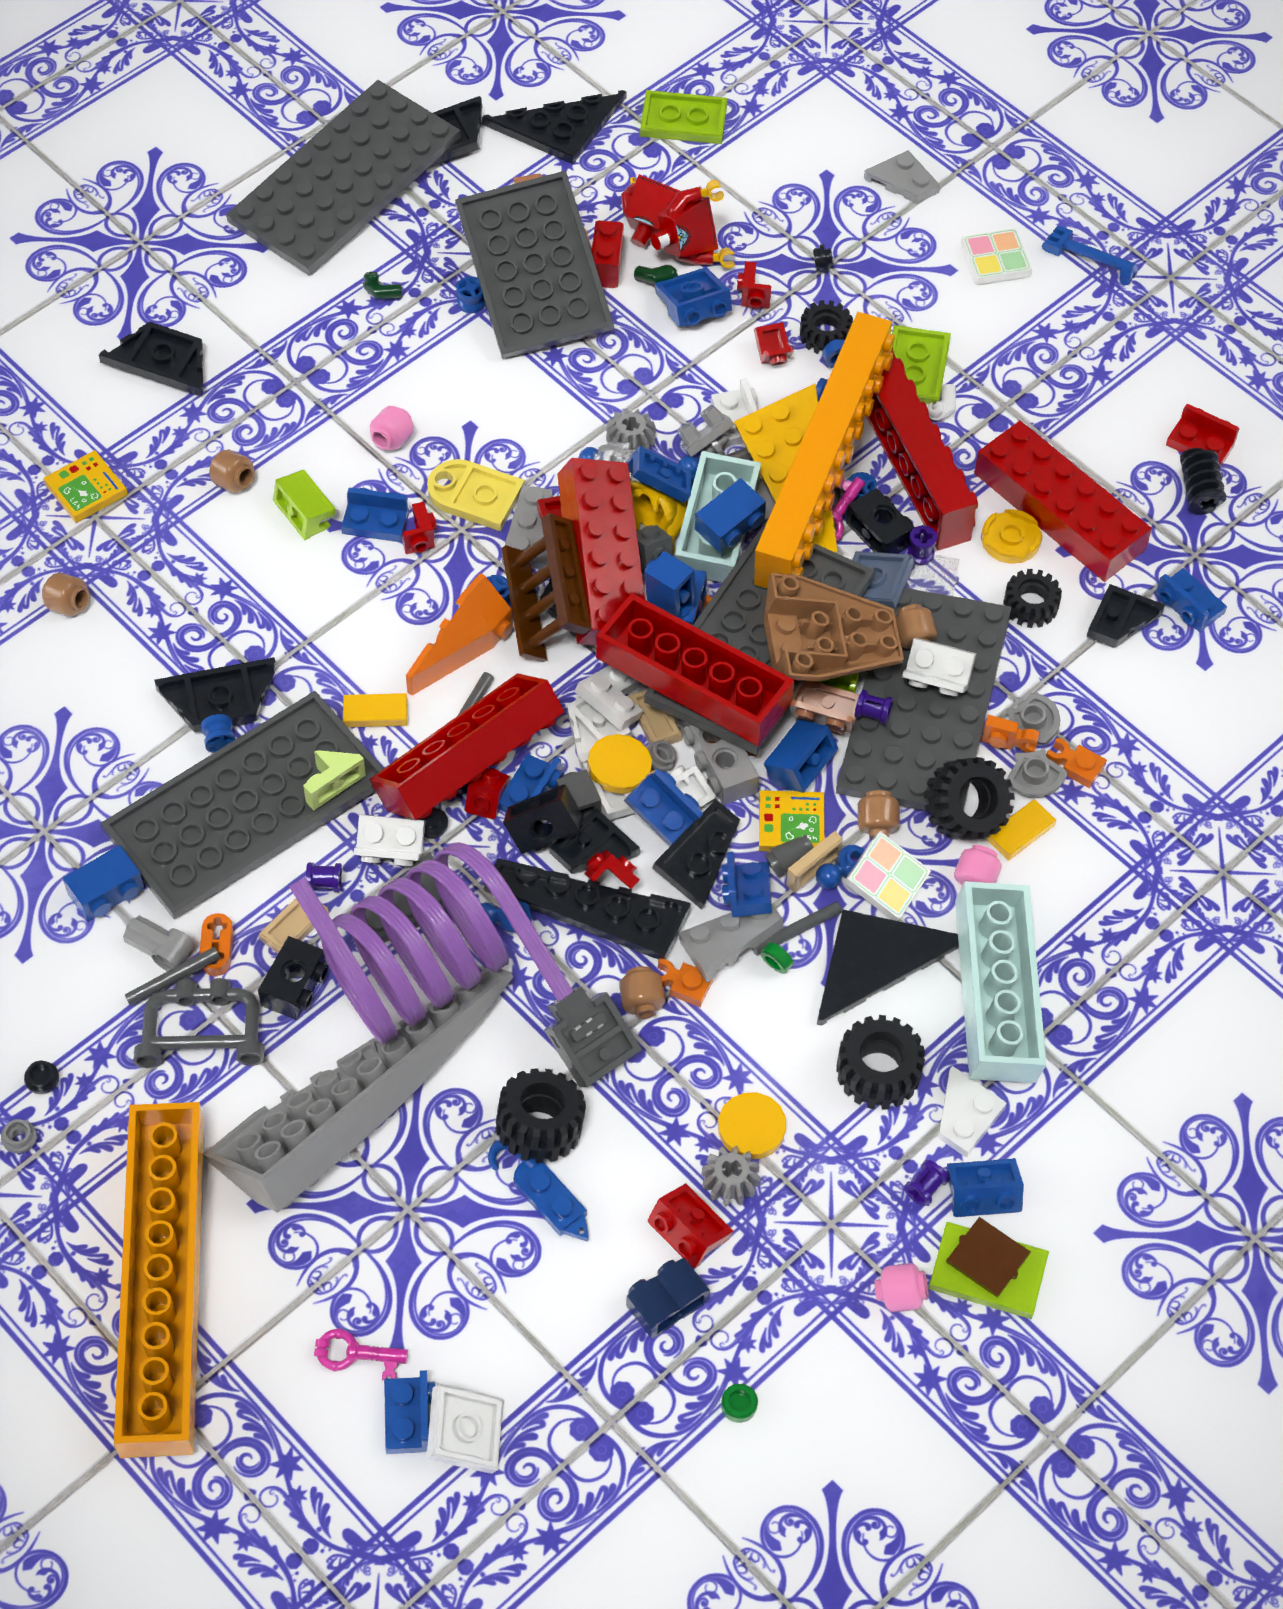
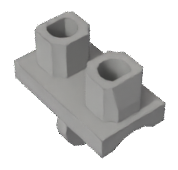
(716, 425)

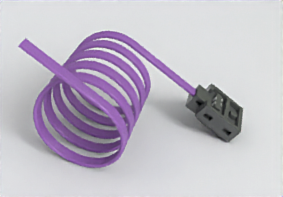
(586, 1031)

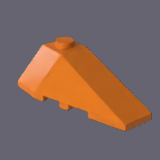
(472, 631)

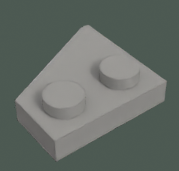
(904, 176)

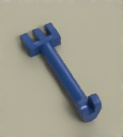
(1062, 239)

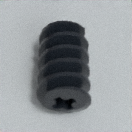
(1202, 480)

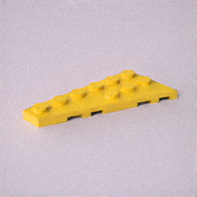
(774, 438)

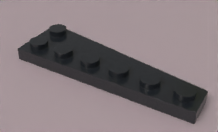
(618, 915)

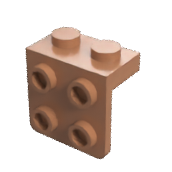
(825, 706)

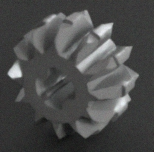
(632, 429)
(730, 1186)

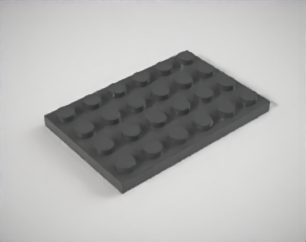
(534, 264)

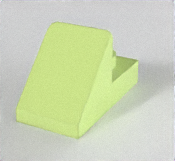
(337, 774)

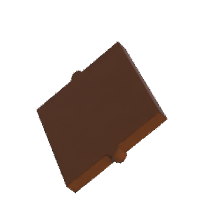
(988, 1257)

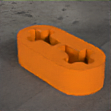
(223, 944)

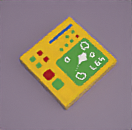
(85, 486)
(790, 816)

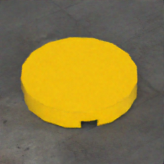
(1011, 536)
(618, 763)
(752, 1124)

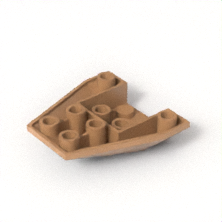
(825, 631)

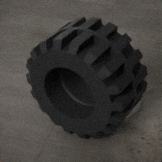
(992, 795)
(885, 1038)
(536, 1136)

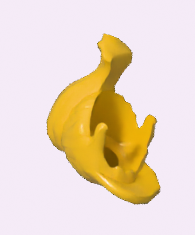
(658, 509)

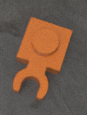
(1006, 734)
(1080, 764)
(685, 983)

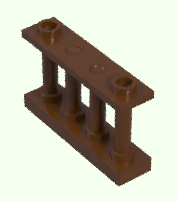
(567, 585)

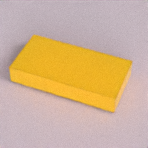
(375, 710)
(1022, 829)

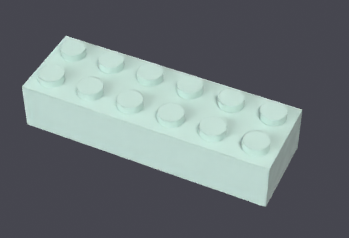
(1000, 982)

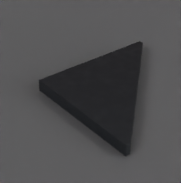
(559, 126)
(875, 956)

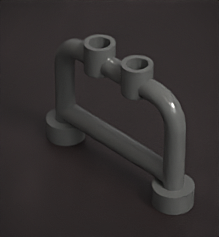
(249, 1050)

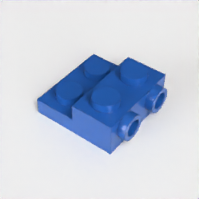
(694, 297)

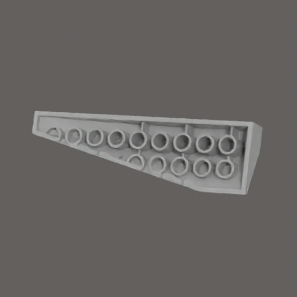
(296, 1142)

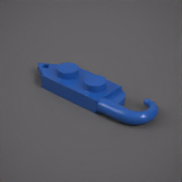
(546, 1195)

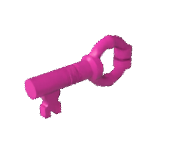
(851, 490)
(354, 1351)

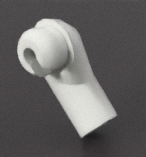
(946, 406)

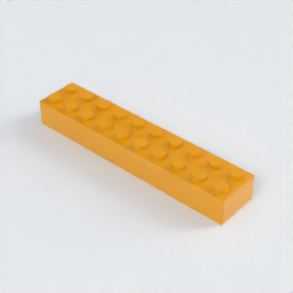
(825, 449)
(160, 1281)

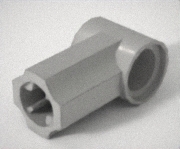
(165, 947)

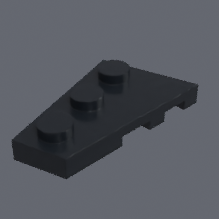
(698, 853)

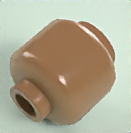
(231, 471)
(65, 594)
(913, 623)
(878, 813)
(642, 992)

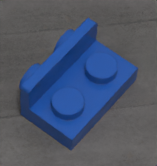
(660, 473)
(375, 514)
(1190, 599)
(531, 779)
(663, 805)
(747, 887)
(985, 1187)
(407, 1414)

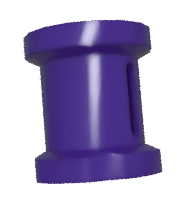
(927, 544)
(873, 707)
(324, 876)
(926, 1183)

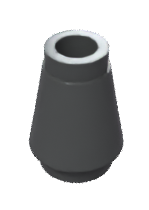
(787, 853)

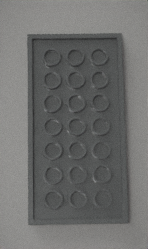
(343, 177)
(738, 616)
(923, 723)
(236, 806)

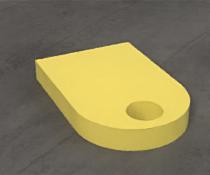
(475, 492)

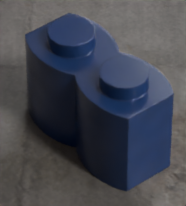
(667, 1297)

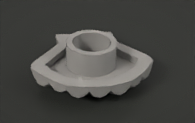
(1039, 714)
(1036, 774)

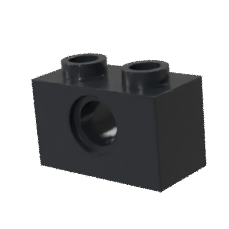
(879, 523)
(554, 806)
(293, 960)

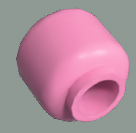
(391, 428)
(978, 865)
(902, 1287)

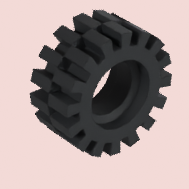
(820, 315)
(1034, 584)

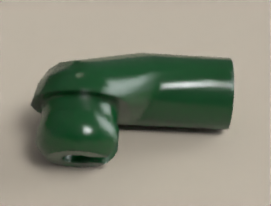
(656, 274)
(378, 289)

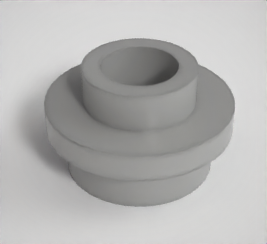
(662, 755)
(15, 1128)

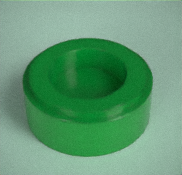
(776, 957)
(739, 1403)

